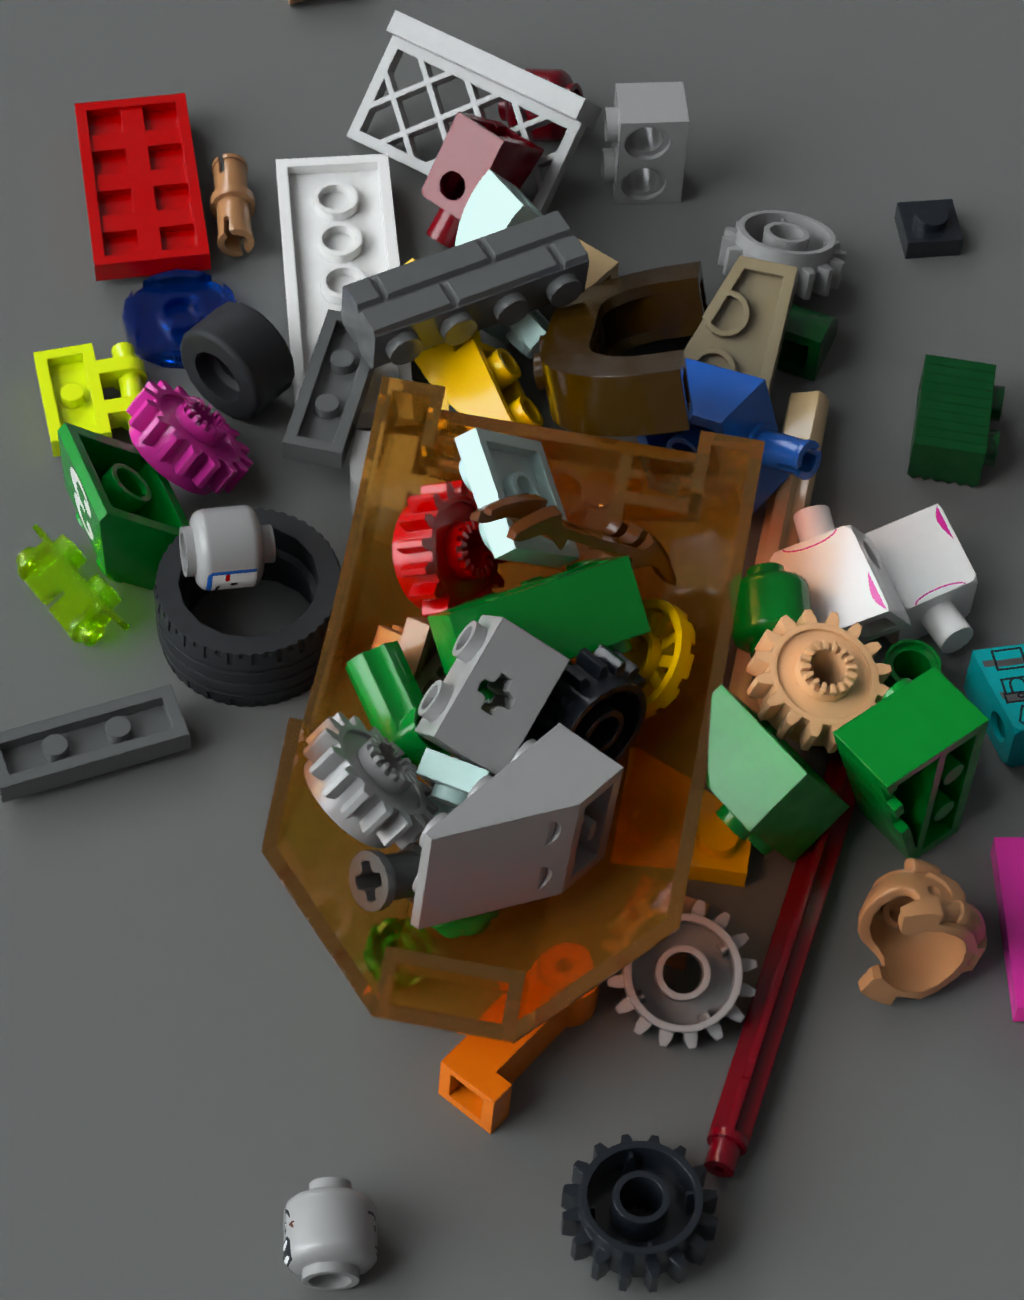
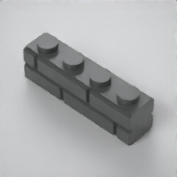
(464, 290)

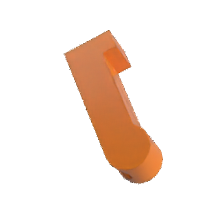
(481, 1070)

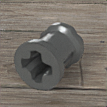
(381, 878)

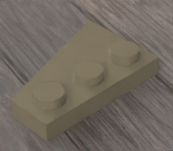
(747, 319)

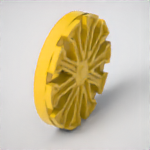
(653, 651)

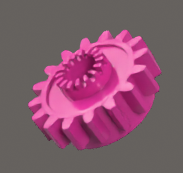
(186, 440)

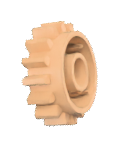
(798, 657)

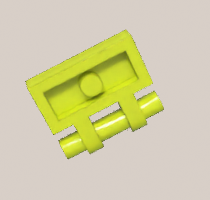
(73, 386)

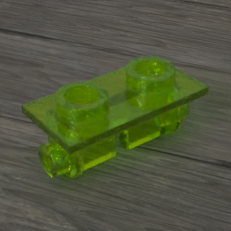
(86, 603)

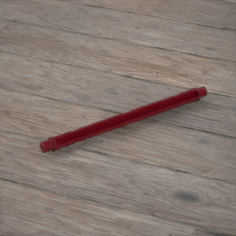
(777, 987)

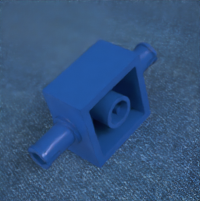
(741, 407)

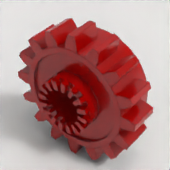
(441, 549)

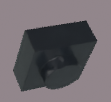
(928, 228)

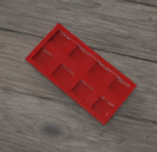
(141, 187)

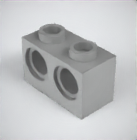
(647, 142)

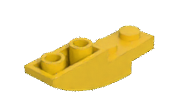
(479, 380)

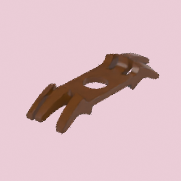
(617, 539)

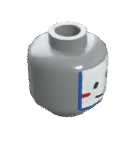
(226, 547)

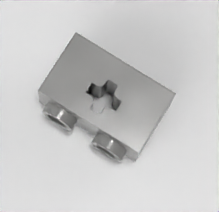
(519, 674)

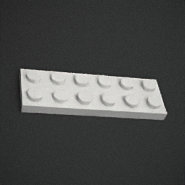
(334, 233)

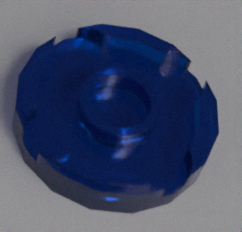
(168, 309)

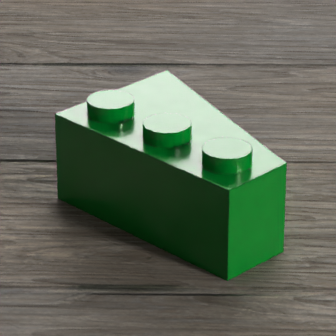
(567, 611)
(914, 760)

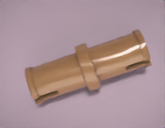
(232, 205)

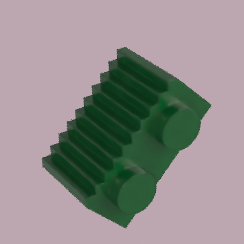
(953, 420)

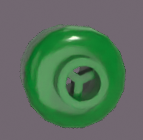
(763, 599)

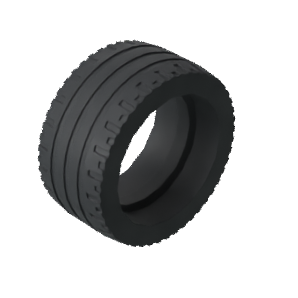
(262, 666)

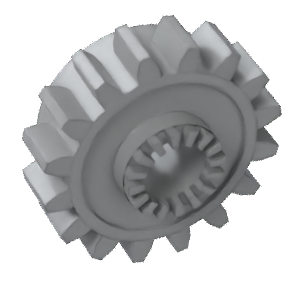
(789, 241)
(366, 784)
(712, 997)

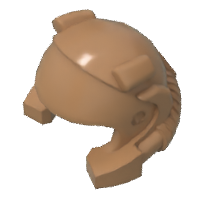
(918, 932)

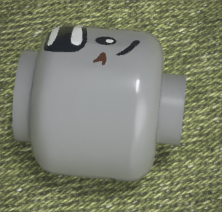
(330, 1234)

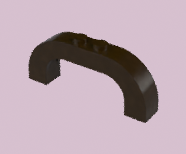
(616, 395)

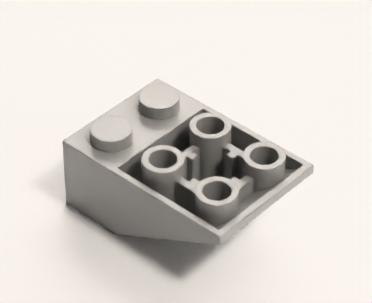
(519, 831)

